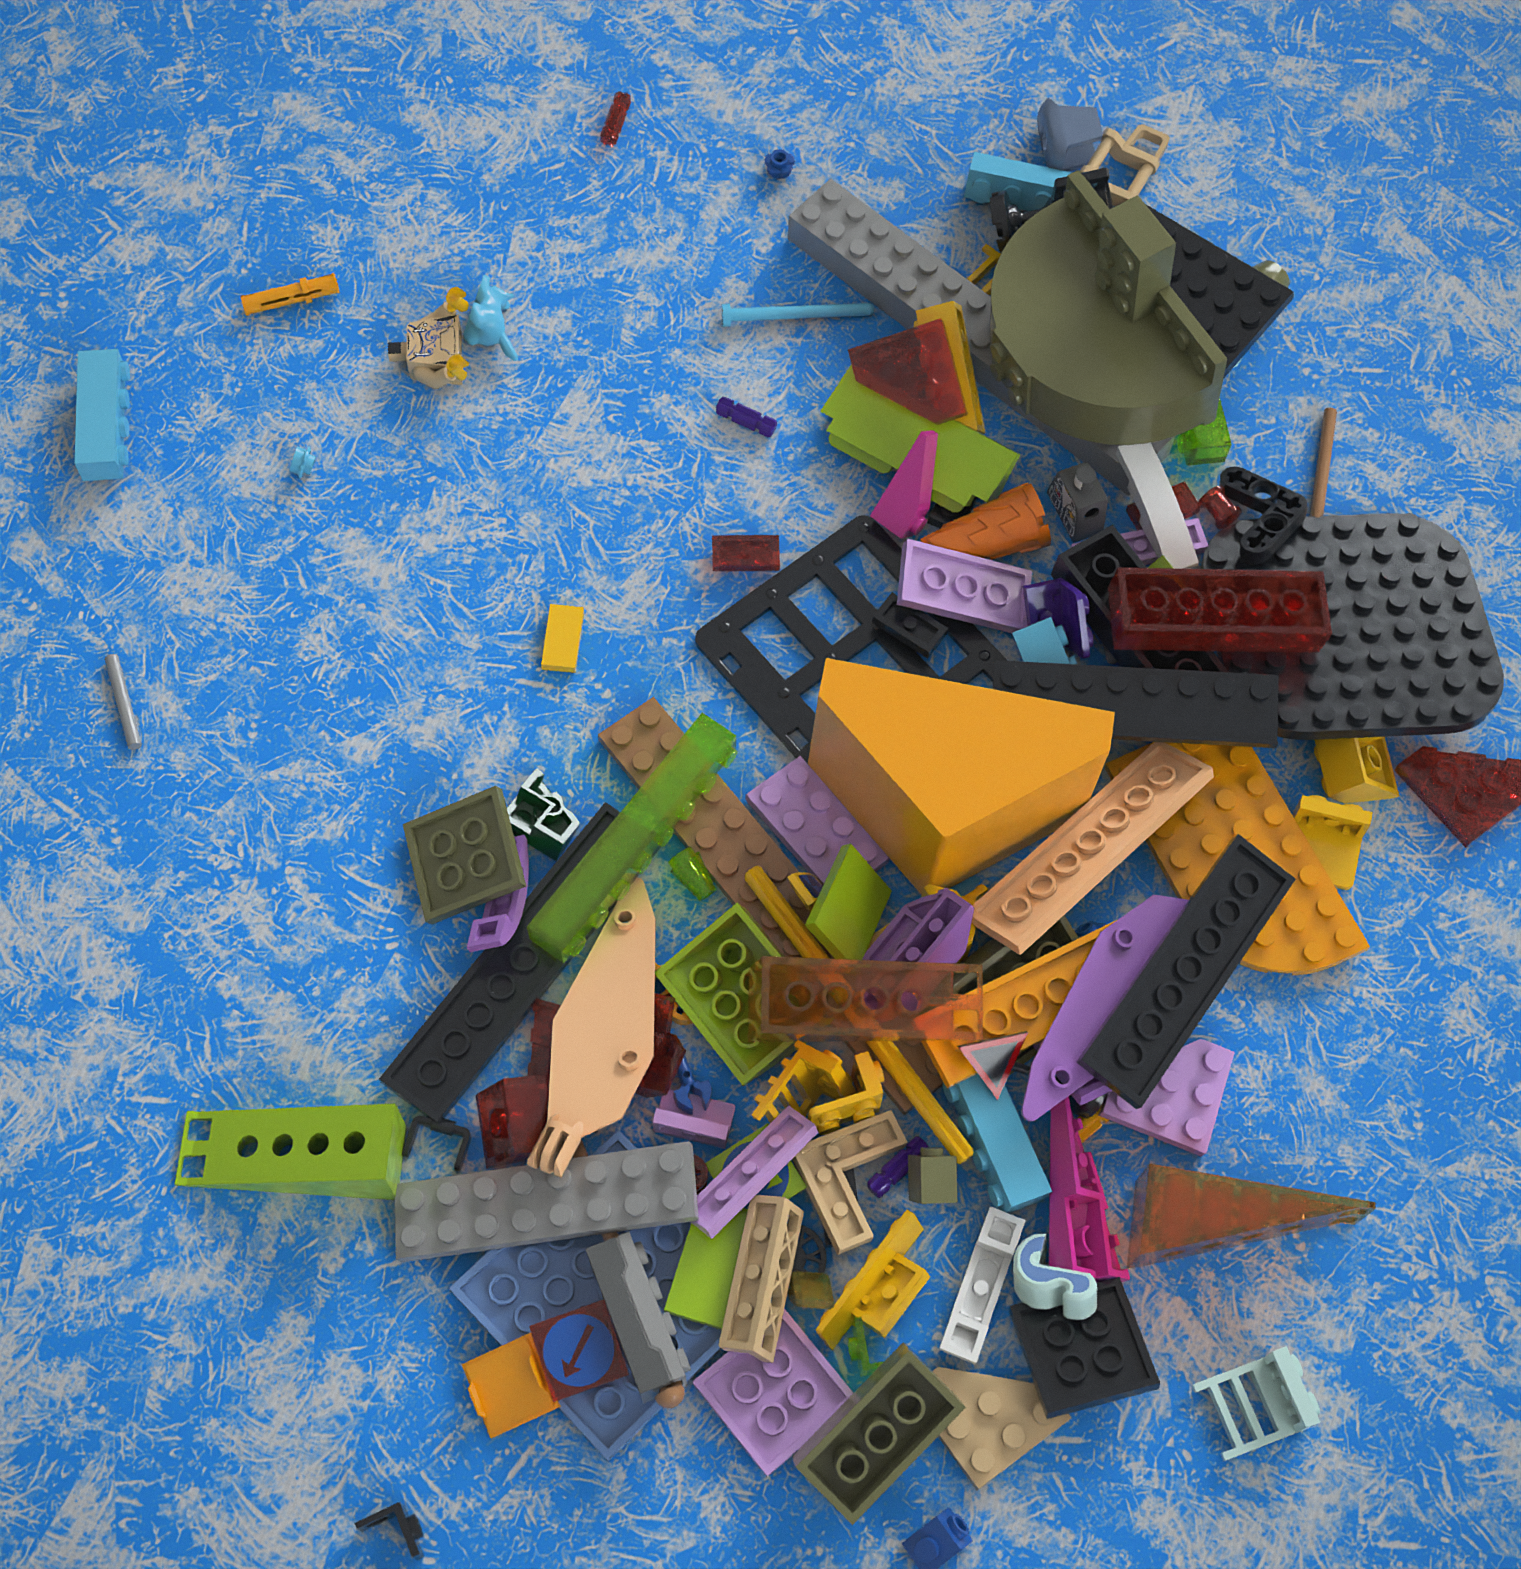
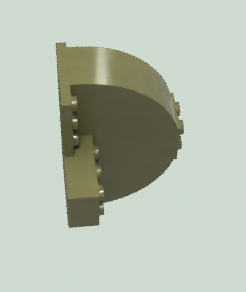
(1095, 330)

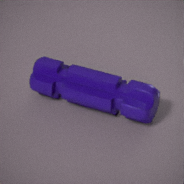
(746, 416)
(895, 1168)

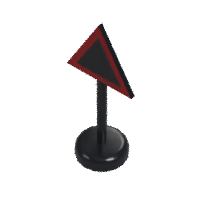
(997, 1057)

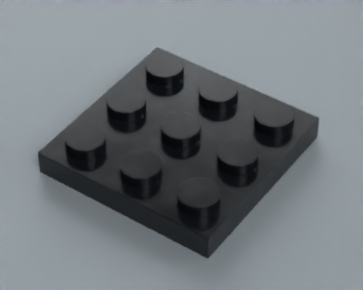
(1088, 1358)

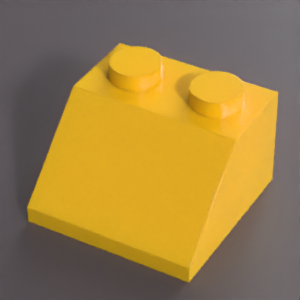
(1356, 769)

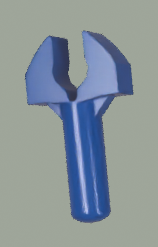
(689, 1083)

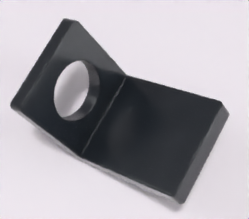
(409, 1525)

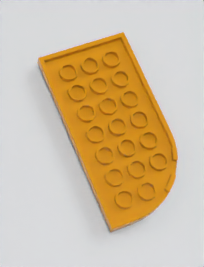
(1311, 923)

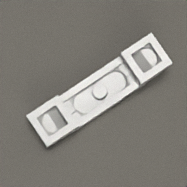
(981, 1285)

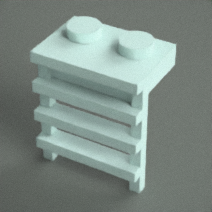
(1282, 1395)

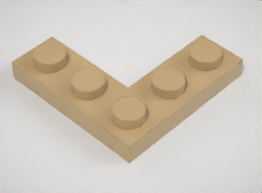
(822, 1169)

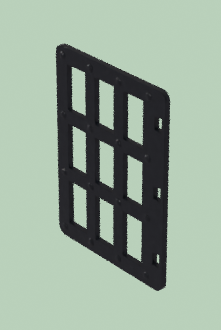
(778, 699)

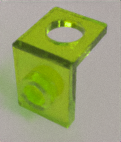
(858, 1349)

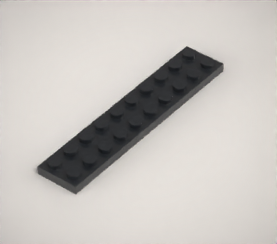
(487, 1000)

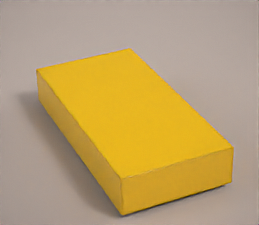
(562, 638)

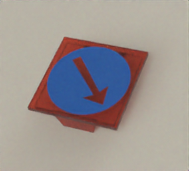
(578, 1350)

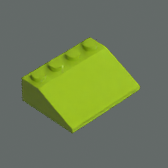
(712, 989)

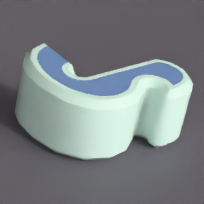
(1051, 1286)

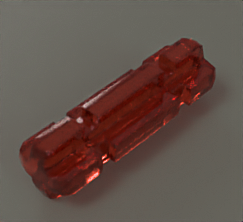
(615, 118)

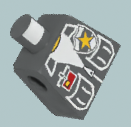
(1079, 501)

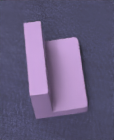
(704, 1127)

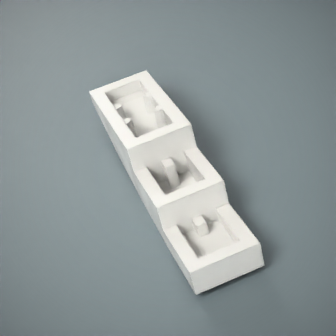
(1158, 505)

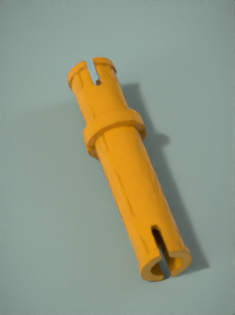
(290, 294)

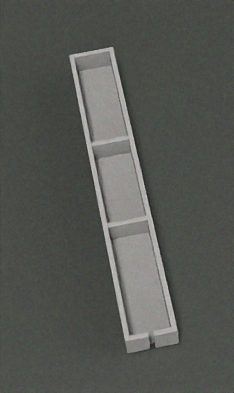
(907, 277)

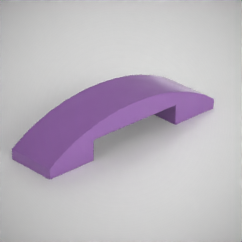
(503, 913)

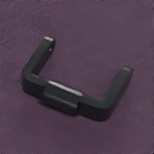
(445, 1127)

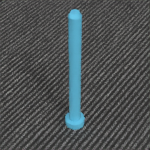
(794, 312)

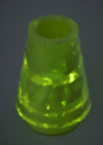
(692, 873)

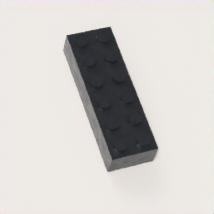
(1090, 569)

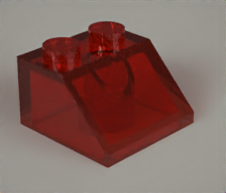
(512, 1118)

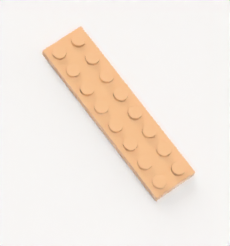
(1089, 846)

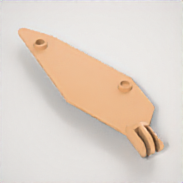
(602, 1033)

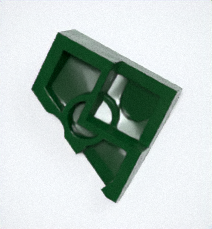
(542, 817)

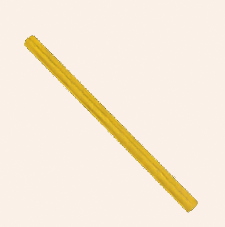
(884, 1050)

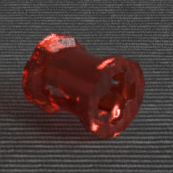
(1220, 507)

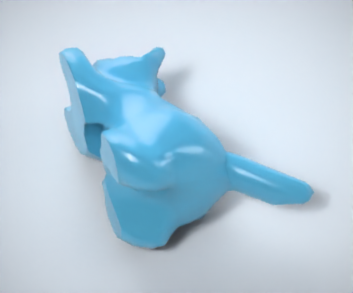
(486, 320)

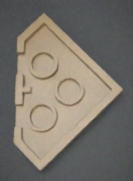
(997, 1425)

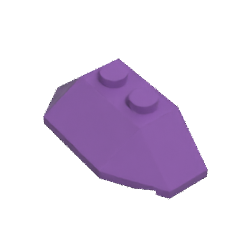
(924, 931)

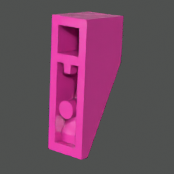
(910, 490)

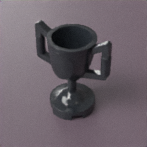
(1009, 218)

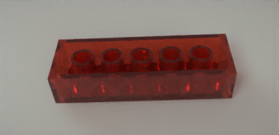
(1219, 610)

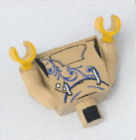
(435, 345)

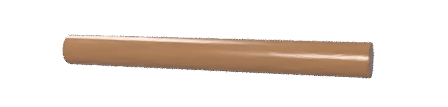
(1323, 462)

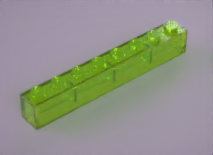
(632, 838)

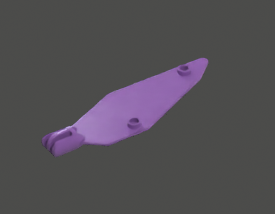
(1098, 987)

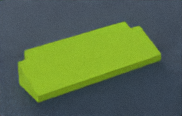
(884, 432)

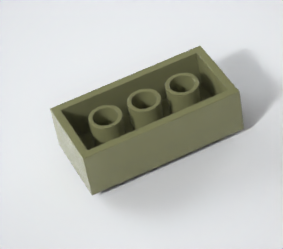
(877, 1433)

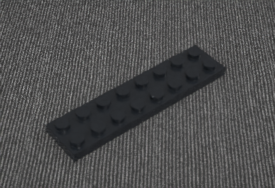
(1186, 972)

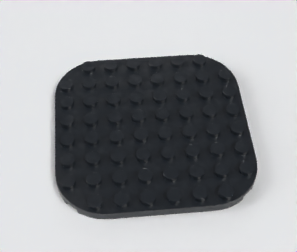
(1405, 626)

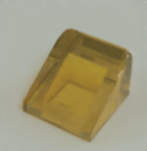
(811, 1290)

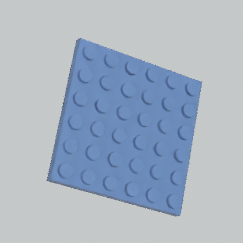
(546, 1279)

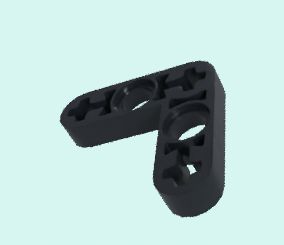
(1282, 509)

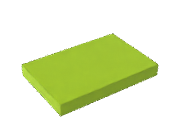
(848, 906)
(706, 1274)

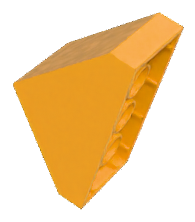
(951, 768)

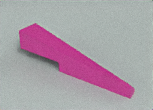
(1077, 1204)

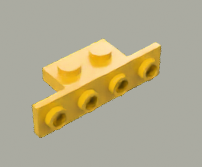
(880, 1288)

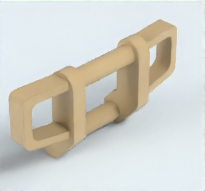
(1130, 156)

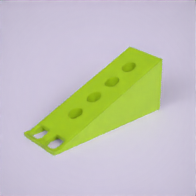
(359, 1159)

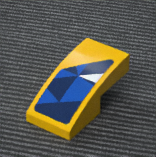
(806, 888)

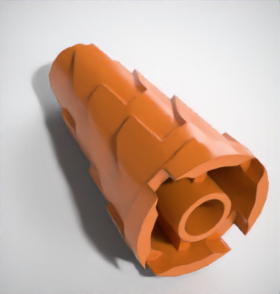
(997, 527)

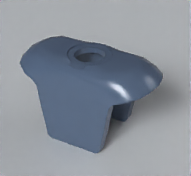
(1068, 134)

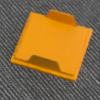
(509, 1386)

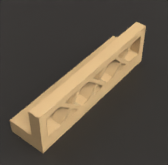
(761, 1277)

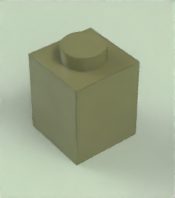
(932, 1177)

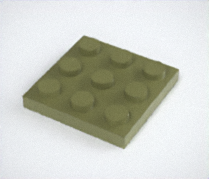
(464, 855)

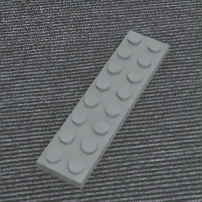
(533, 1207)

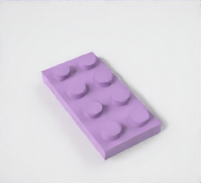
(962, 586)
(811, 819)

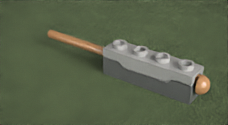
(637, 1317)

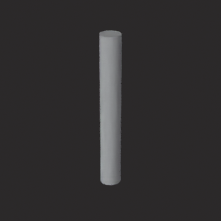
(123, 701)

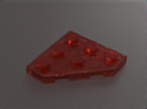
(913, 371)
(1464, 789)

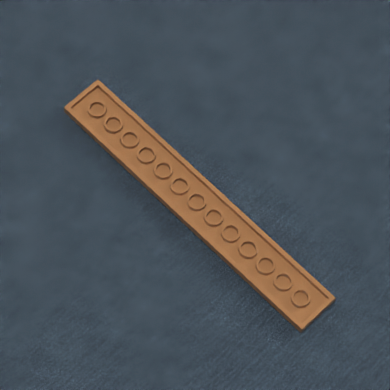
(730, 846)

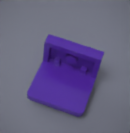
(1066, 608)

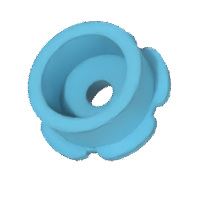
(302, 462)

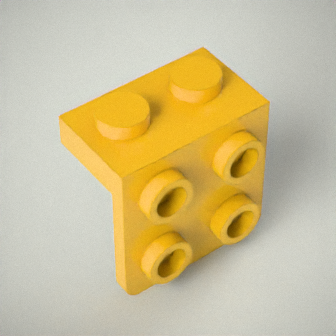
(1334, 835)
(858, 1107)

